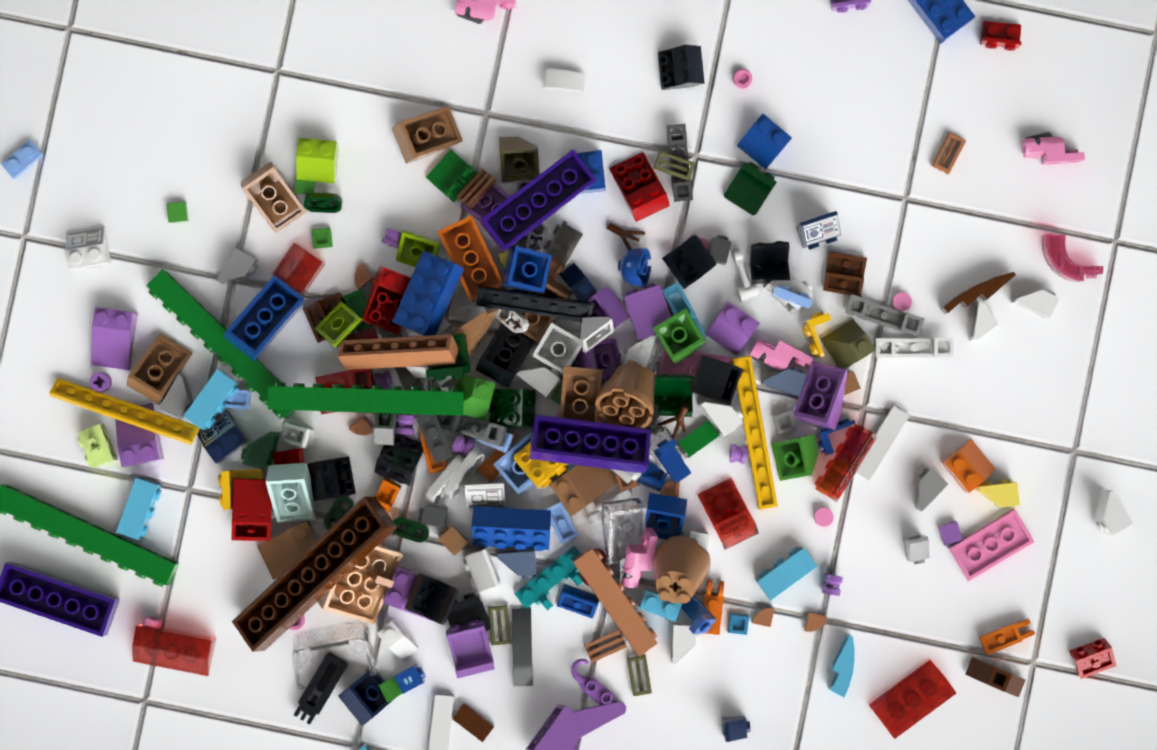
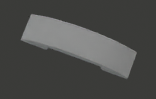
(884, 315)

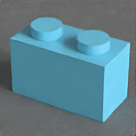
(653, 604)

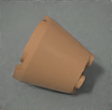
(628, 396)
(680, 568)

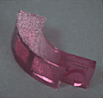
(1057, 259)

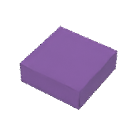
(950, 533)

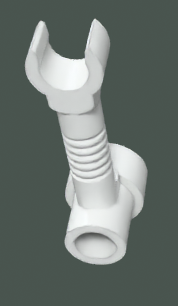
(747, 290)
(594, 511)

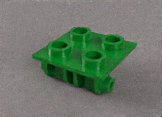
(451, 175)

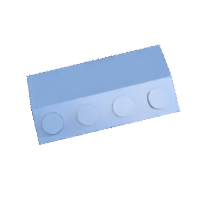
(512, 471)

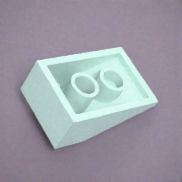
(290, 492)

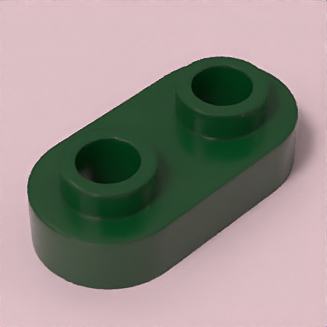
(324, 202)
(337, 511)
(410, 530)

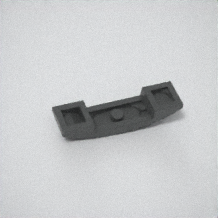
(678, 146)
(474, 428)
(522, 647)

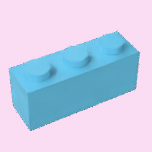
(212, 400)
(139, 509)
(785, 572)

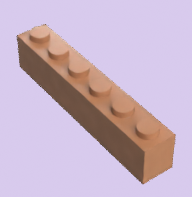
(398, 352)
(614, 601)

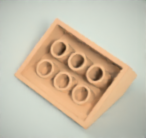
(357, 593)

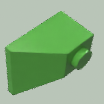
(679, 336)
(477, 396)
(796, 457)

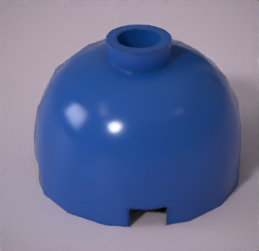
(635, 266)

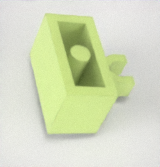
(97, 446)

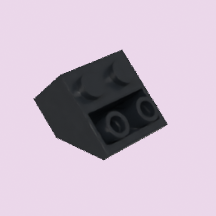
(681, 67)
(716, 380)
(331, 478)

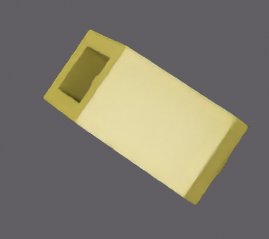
(1000, 494)

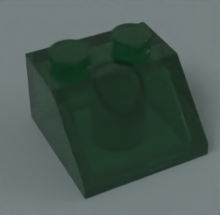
(260, 452)

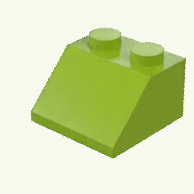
(316, 160)

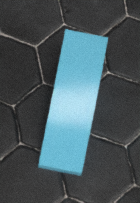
(678, 301)
(843, 666)

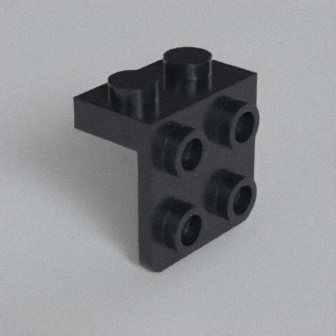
(689, 261)
(769, 262)
(399, 460)
(431, 598)
(468, 609)

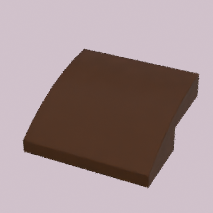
(844, 273)
(319, 310)

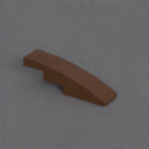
(984, 290)

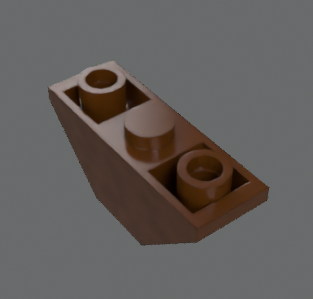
(995, 677)

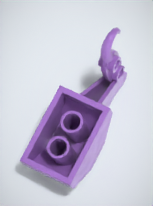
(566, 726)

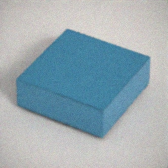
(738, 624)

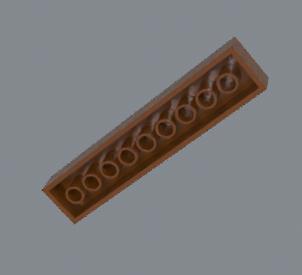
(314, 574)

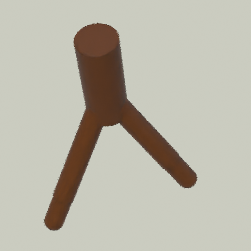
(625, 233)
(679, 418)

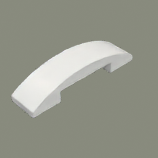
(914, 347)

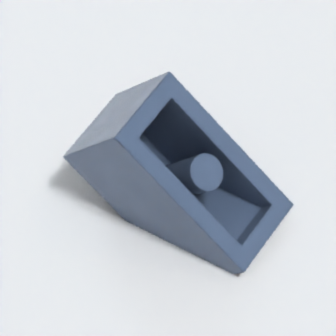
(788, 381)
(520, 562)

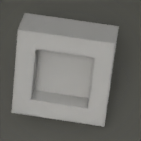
(784, 422)

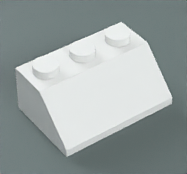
(796, 286)
(722, 417)

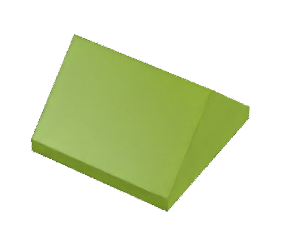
(412, 247)
(338, 324)

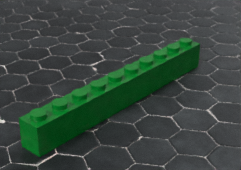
(212, 332)
(366, 400)
(86, 535)

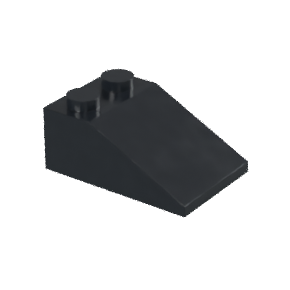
(504, 355)

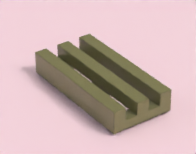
(659, 160)
(508, 638)
(642, 691)

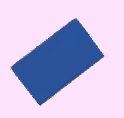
(653, 477)
(578, 601)

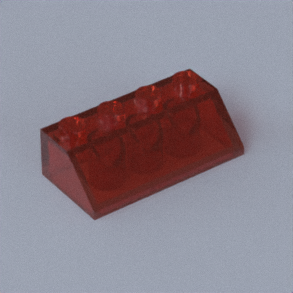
(845, 463)
(173, 649)
(912, 699)

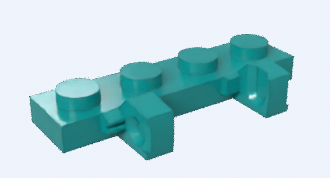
(538, 587)

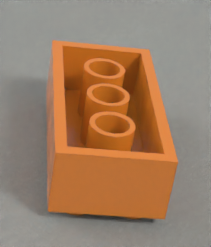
(468, 250)

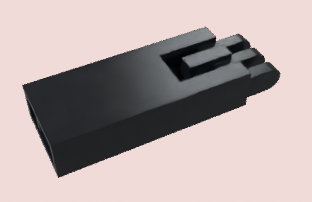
(324, 681)

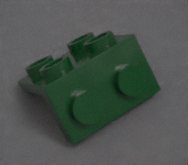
(750, 188)
(456, 370)
(672, 392)
(513, 408)

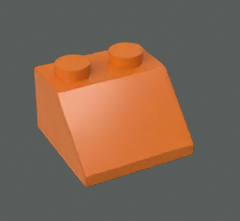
(968, 466)

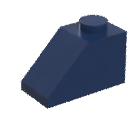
(578, 282)
(735, 728)

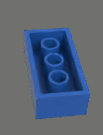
(943, 16)
(428, 294)
(264, 318)
(511, 528)

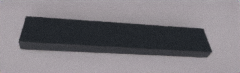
(533, 303)

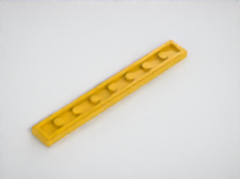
(124, 411)
(755, 435)

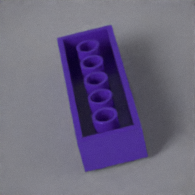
(538, 201)
(590, 444)
(57, 599)

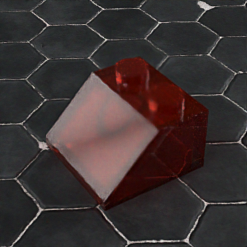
(299, 269)

